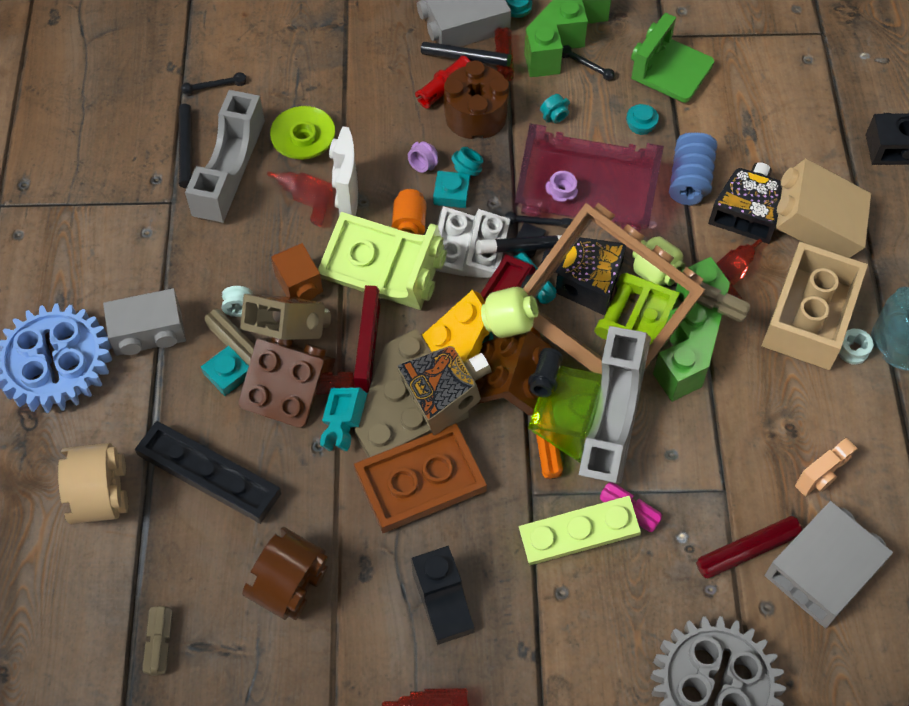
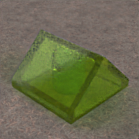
(569, 412)

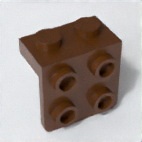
(511, 365)
(283, 380)

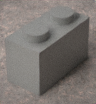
(144, 322)

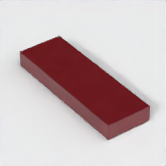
(367, 338)

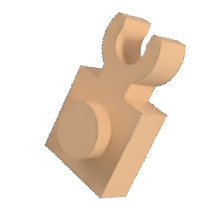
(821, 472)

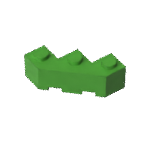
(560, 25)
(686, 363)

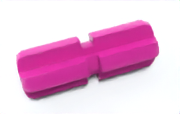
(646, 515)

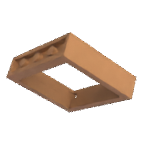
(632, 239)

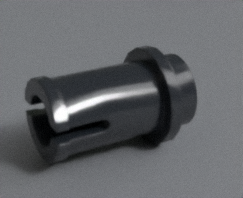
(544, 381)

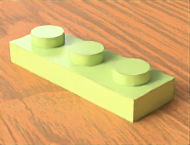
(579, 530)

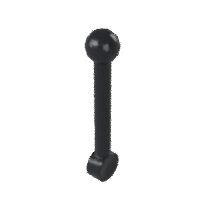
(608, 74)
(239, 80)
(564, 222)

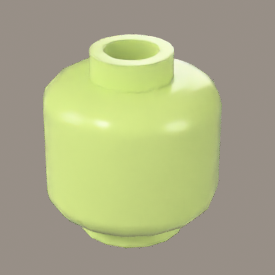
(651, 273)
(509, 312)

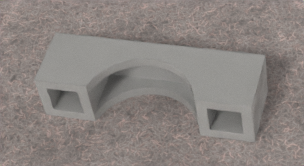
(215, 185)
(615, 414)

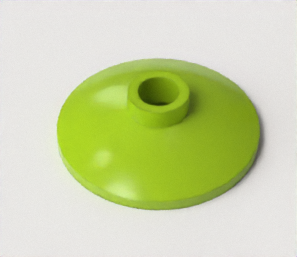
(299, 123)

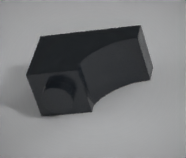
(442, 594)

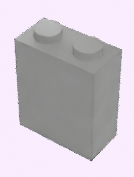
(463, 20)
(828, 563)

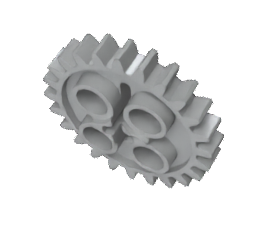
(682, 668)

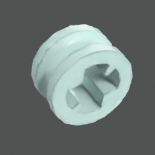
(233, 300)
(861, 354)

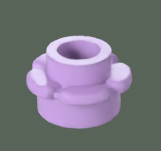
(423, 156)
(563, 180)

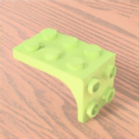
(385, 258)

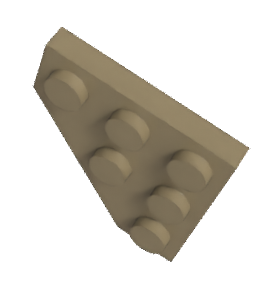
(389, 410)

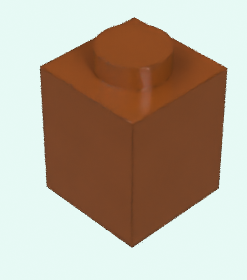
(297, 273)

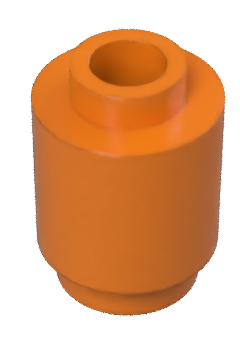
(409, 212)

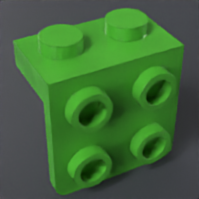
(669, 64)

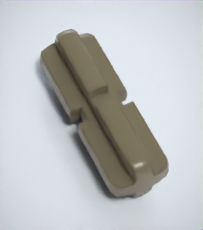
(727, 305)
(157, 649)

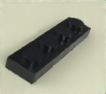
(208, 471)

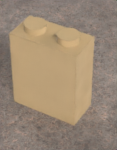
(823, 209)

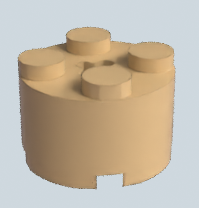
(92, 483)

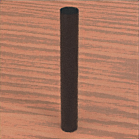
(455, 52)
(185, 145)

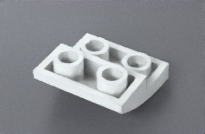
(344, 172)
(460, 237)

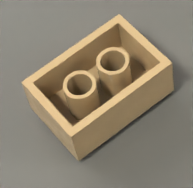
(815, 305)

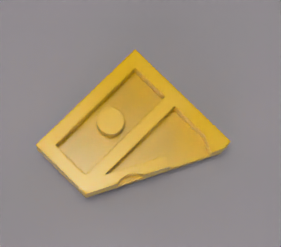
(460, 328)

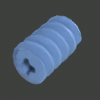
(693, 168)

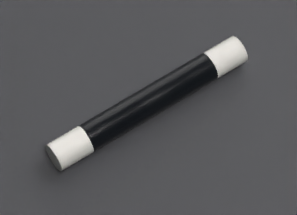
(516, 244)

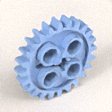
(86, 348)

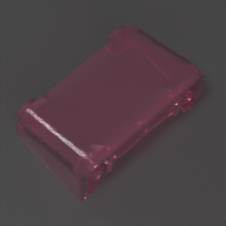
(604, 174)

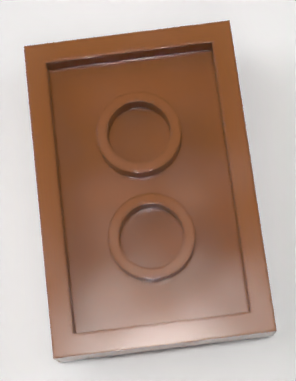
(420, 478)

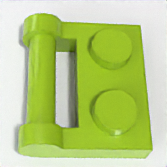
(649, 312)

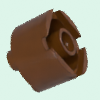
(476, 101)
(285, 573)

